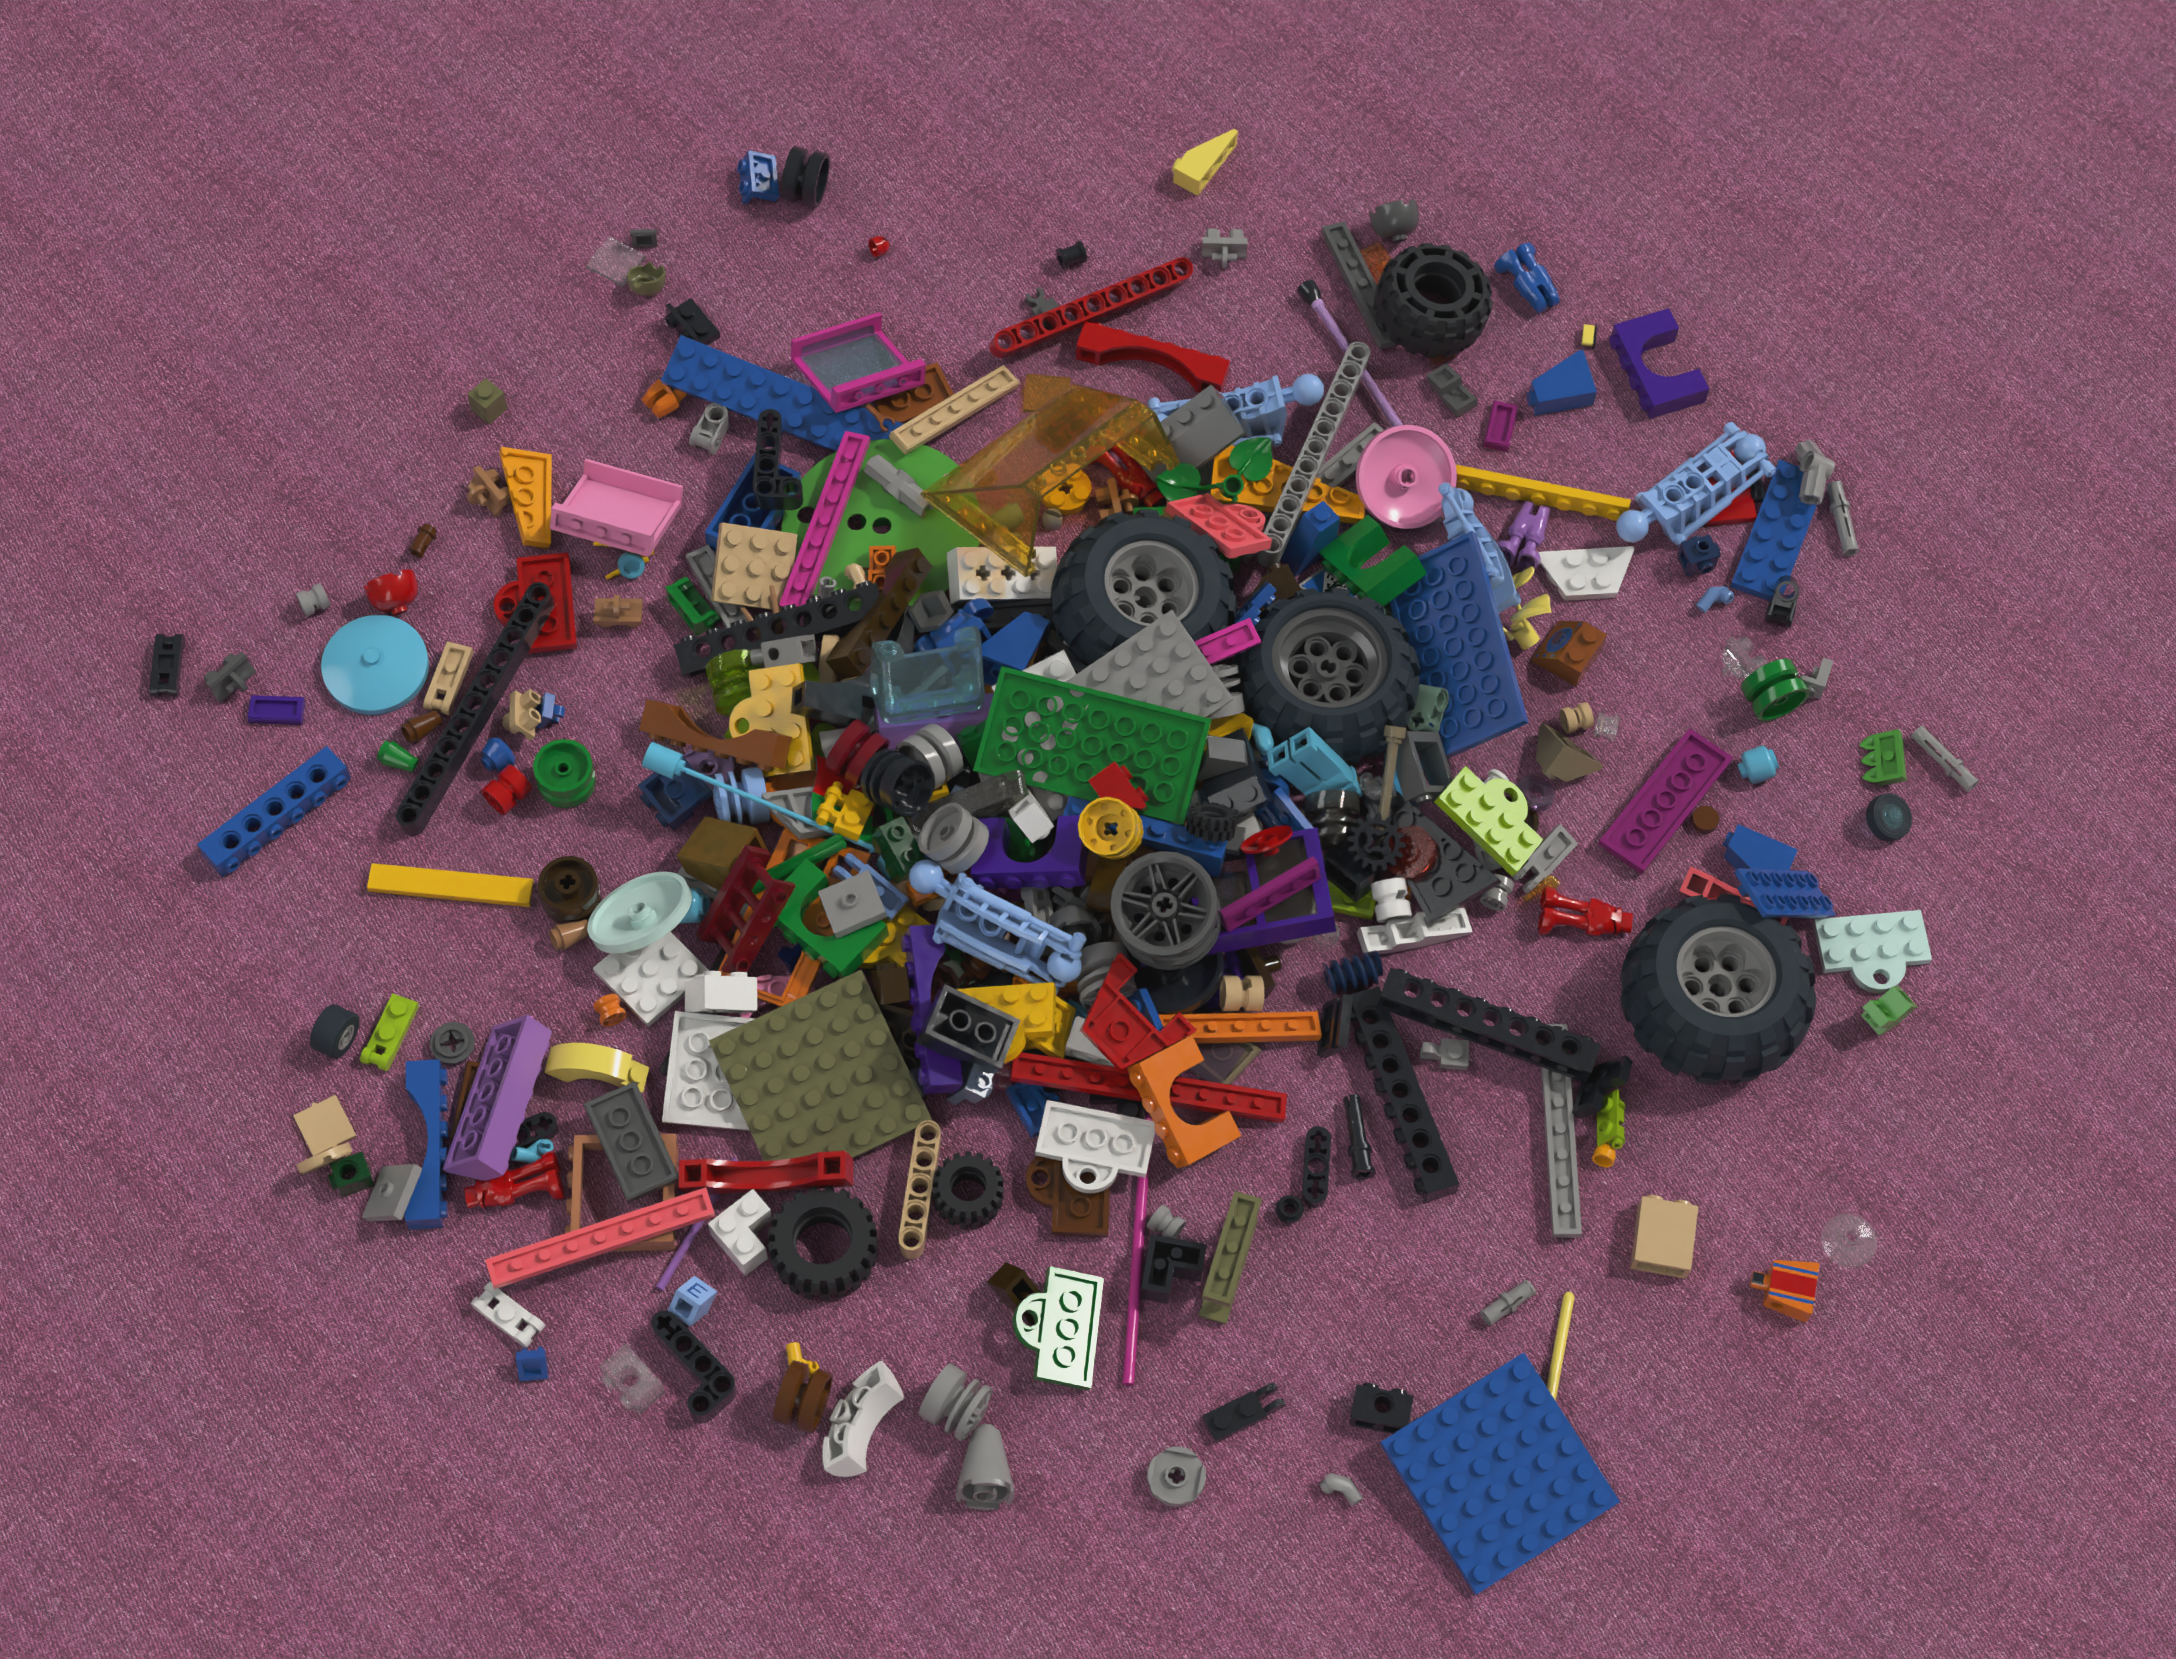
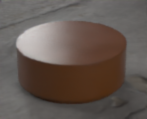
(1705, 819)

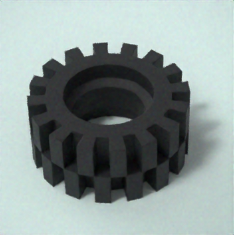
(1211, 822)

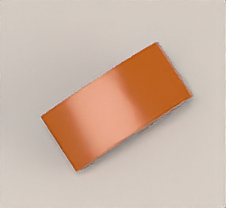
(878, 560)

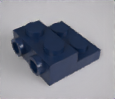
(674, 797)

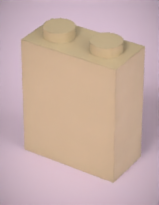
(1664, 1236)

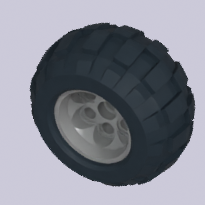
(1147, 545)
(1698, 1030)

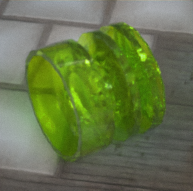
(730, 679)

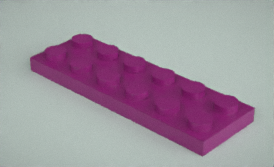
(1665, 801)

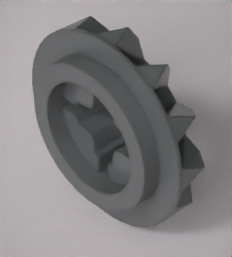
(441, 1038)

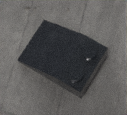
(1242, 788)
(967, 1029)

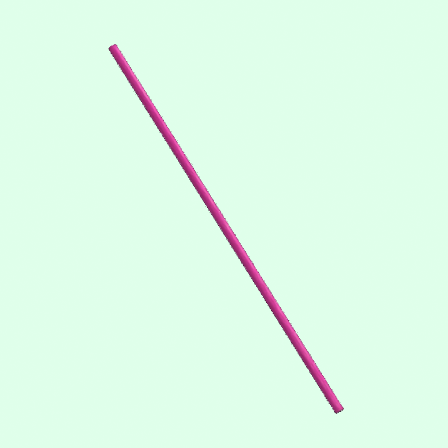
(1135, 1277)

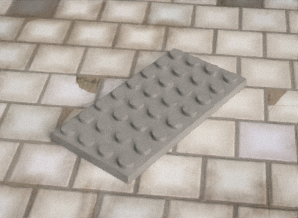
(1153, 667)

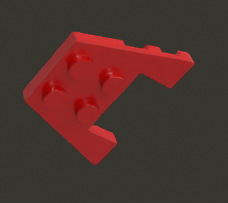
(1120, 1028)

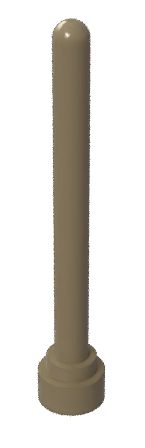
(1394, 738)

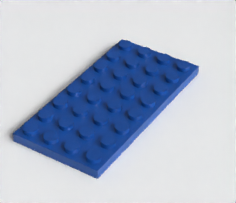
(1462, 645)

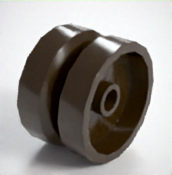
(569, 889)

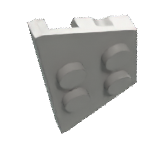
(797, 801)

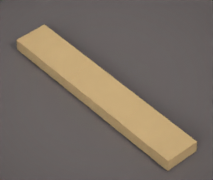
(954, 409)

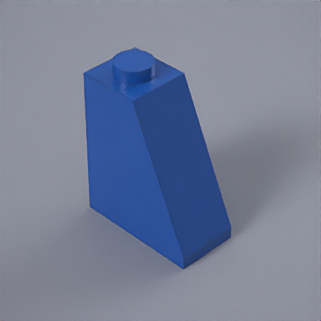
(1563, 387)
(1312, 533)
(1756, 851)

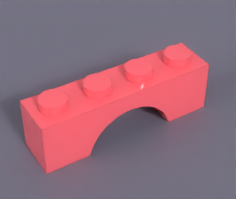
(1701, 883)

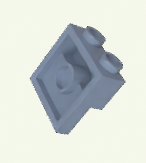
(976, 1083)

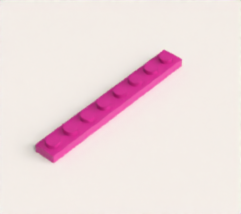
(826, 519)

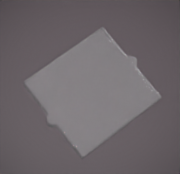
(615, 260)

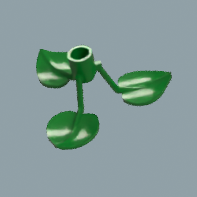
(1249, 457)

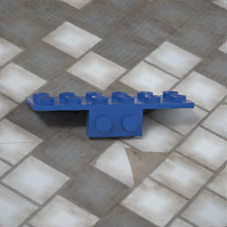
(1784, 893)

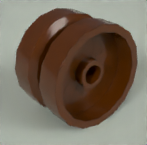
(803, 1396)

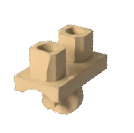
(523, 714)

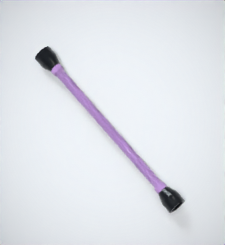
(1311, 295)

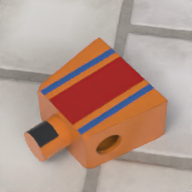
(1788, 1287)

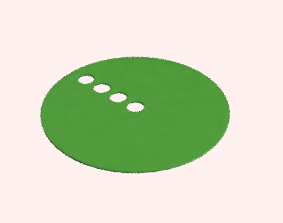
(932, 534)

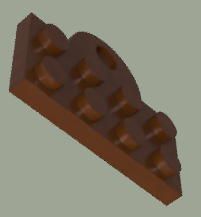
(1072, 1210)

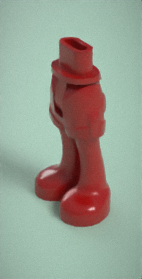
(1133, 478)
(1597, 919)
(504, 1189)

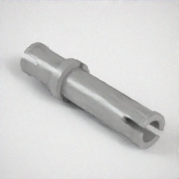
(1840, 509)
(1967, 780)

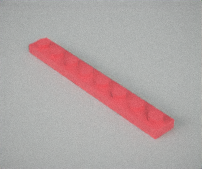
(600, 1238)

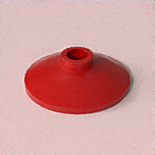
(1267, 840)

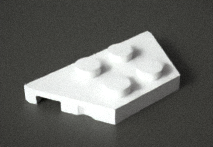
(1587, 572)

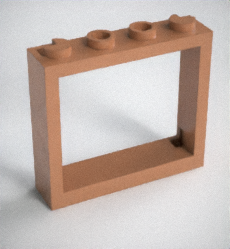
(662, 1242)

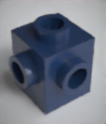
(1698, 555)

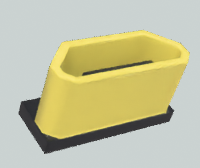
(1589, 335)

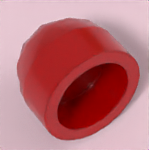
(878, 246)

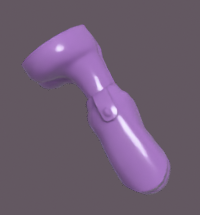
(1526, 528)

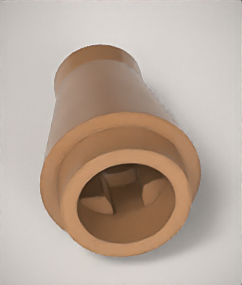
(568, 934)

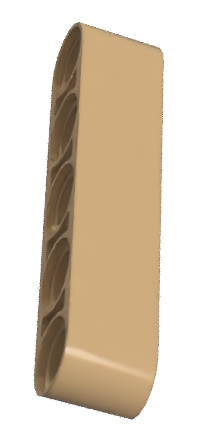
(919, 1202)

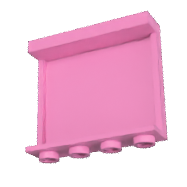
(618, 508)

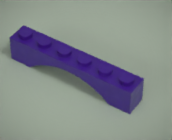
(937, 1071)

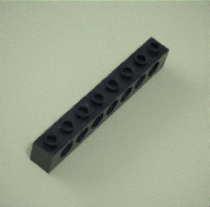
(688, 650)
(1496, 1037)
(1429, 1185)

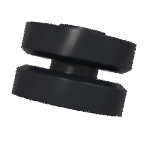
(805, 176)

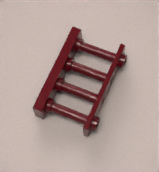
(729, 902)

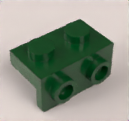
(897, 848)

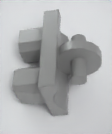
(1224, 248)

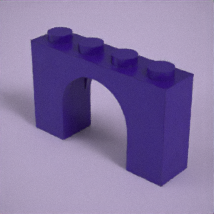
(1656, 393)
(1062, 866)

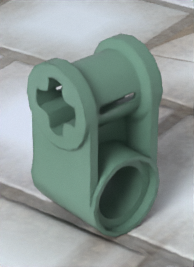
(1429, 709)

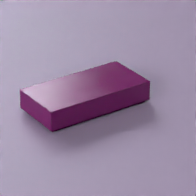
(1500, 426)

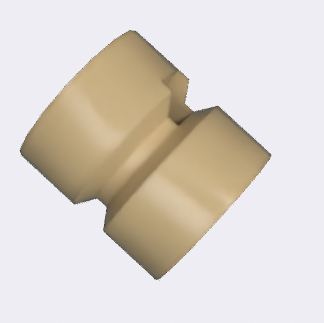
(1241, 993)

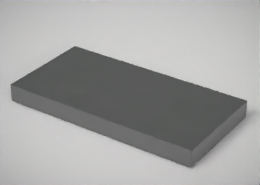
(631, 1142)

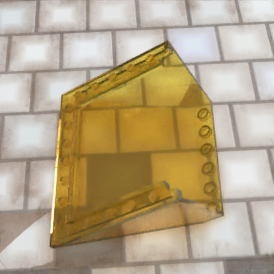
(1002, 485)

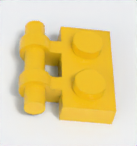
(854, 811)

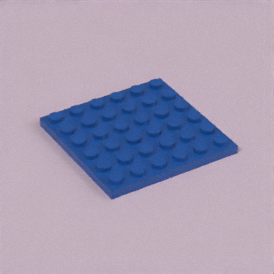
(1499, 1473)

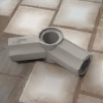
(1816, 471)

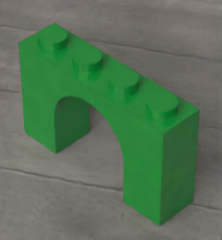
(1380, 582)
(838, 955)

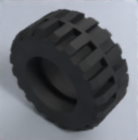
(823, 1208)

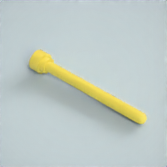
(1560, 1343)

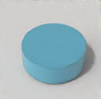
(631, 565)

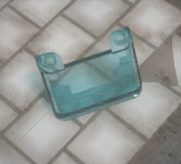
(929, 680)

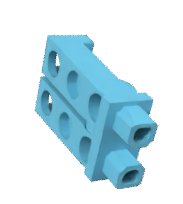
(1313, 765)

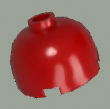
(392, 592)

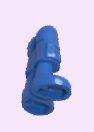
(1534, 285)

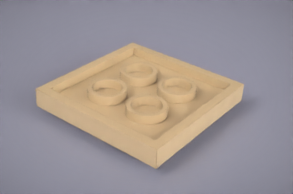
(749, 563)

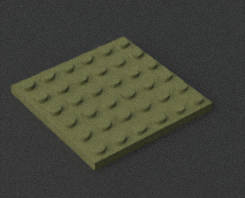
(821, 1075)

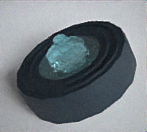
(1888, 817)

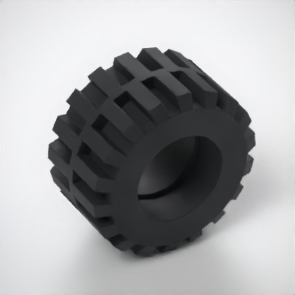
(968, 1168)

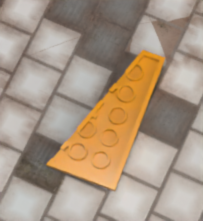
(1266, 492)

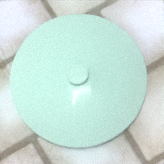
(639, 912)

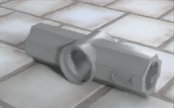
(898, 484)

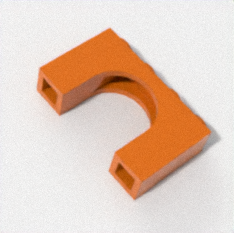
(1153, 1080)

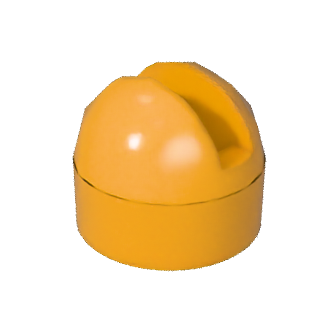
(1604, 1155)

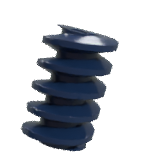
(1352, 972)

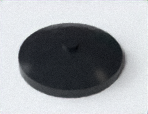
(1183, 988)

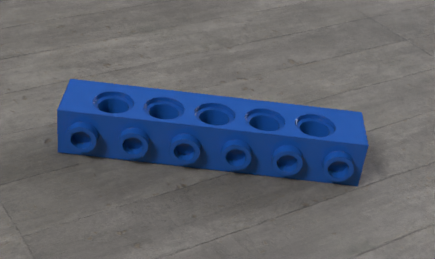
(279, 797)

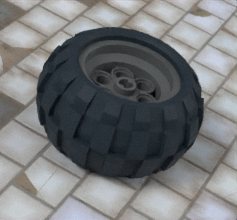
(1334, 637)

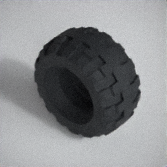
(1430, 326)

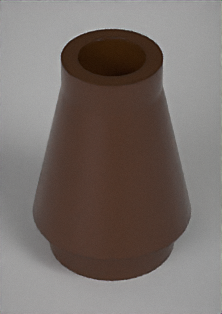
(418, 727)

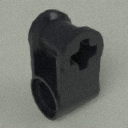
(1782, 606)

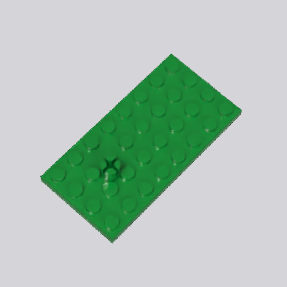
(1152, 741)

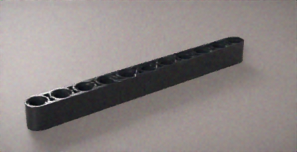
(475, 719)

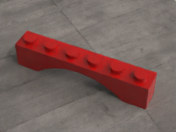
(1105, 345)
(798, 1173)

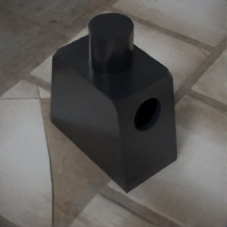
(1348, 875)

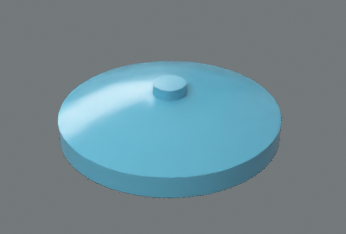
(375, 664)

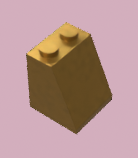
(715, 848)

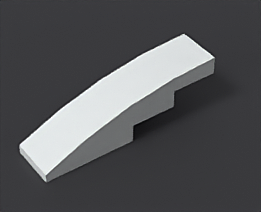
(1413, 932)

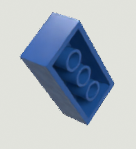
(741, 509)

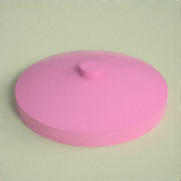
(1402, 476)

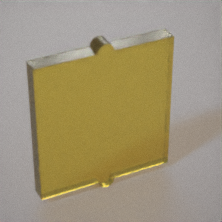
(1041, 389)

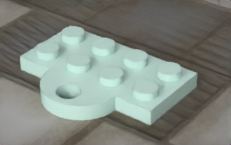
(1872, 946)

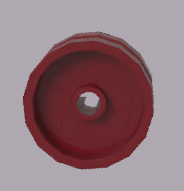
(853, 752)

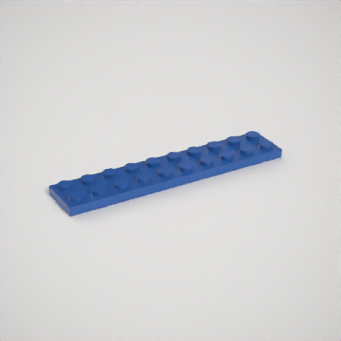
(752, 389)

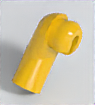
(794, 1353)

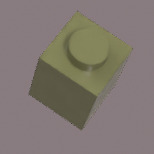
(487, 401)

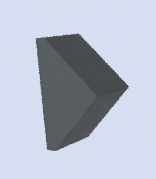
(1222, 756)

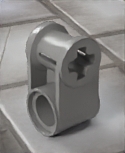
(709, 432)

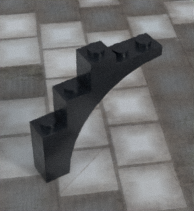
(844, 701)

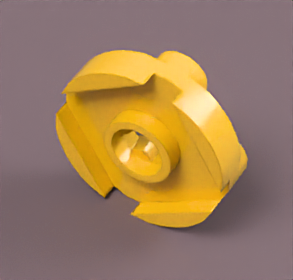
(1075, 500)

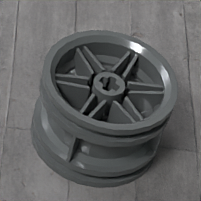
(1177, 948)

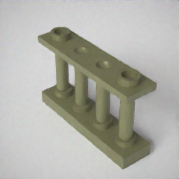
(1230, 1257)

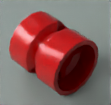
(508, 788)

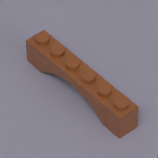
(757, 746)

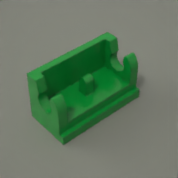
(691, 606)

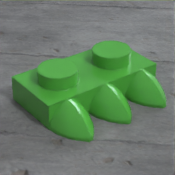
(1887, 758)

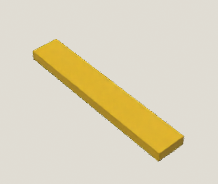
(450, 885)

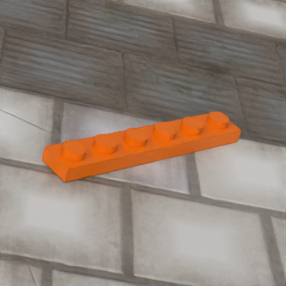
(1253, 1026)

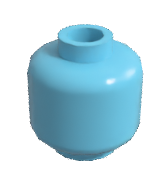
(1758, 764)
(698, 908)

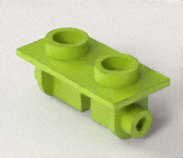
(1610, 1121)

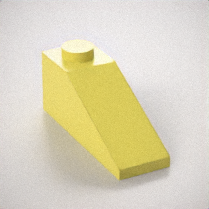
(1202, 162)

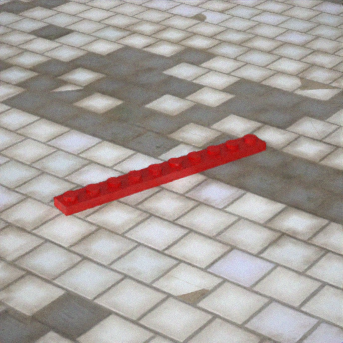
(1184, 1092)

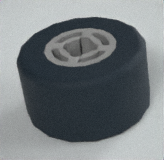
(334, 1031)

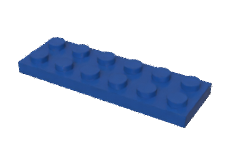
(1775, 535)

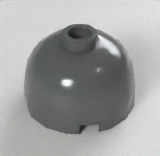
(1395, 220)
(1077, 919)

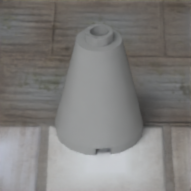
(985, 1471)

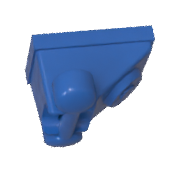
(971, 615)

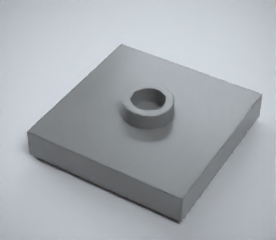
(852, 904)
(392, 1192)

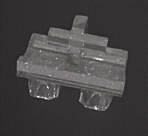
(1738, 660)

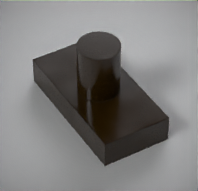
(1256, 966)

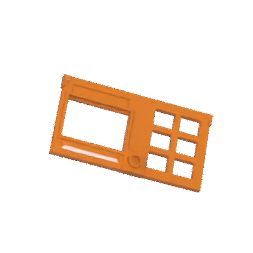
(814, 920)

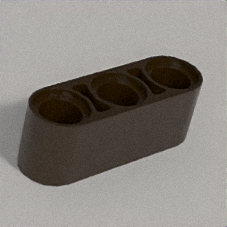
(1104, 881)

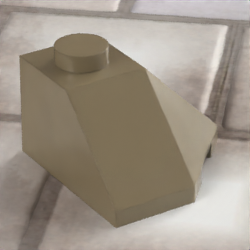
(1562, 757)

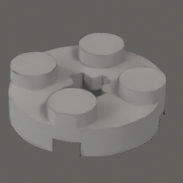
(1166, 1463)

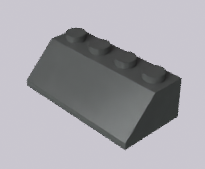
(1200, 430)

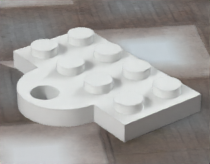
(1095, 1144)

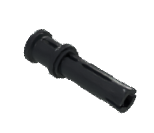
(1359, 1148)

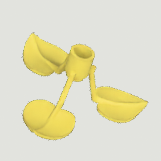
(1521, 628)

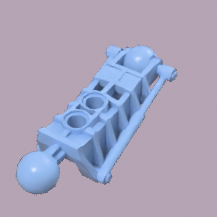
(1259, 406)
(1704, 502)
(1459, 520)
(979, 921)

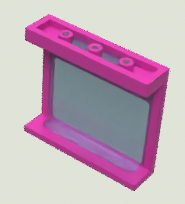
(855, 363)

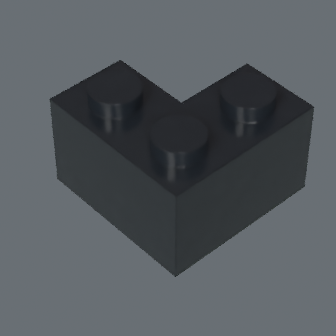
(1170, 1259)

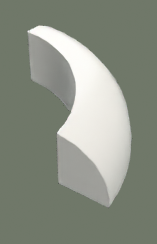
(857, 1418)

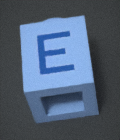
(692, 1301)

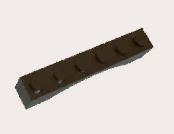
(902, 579)

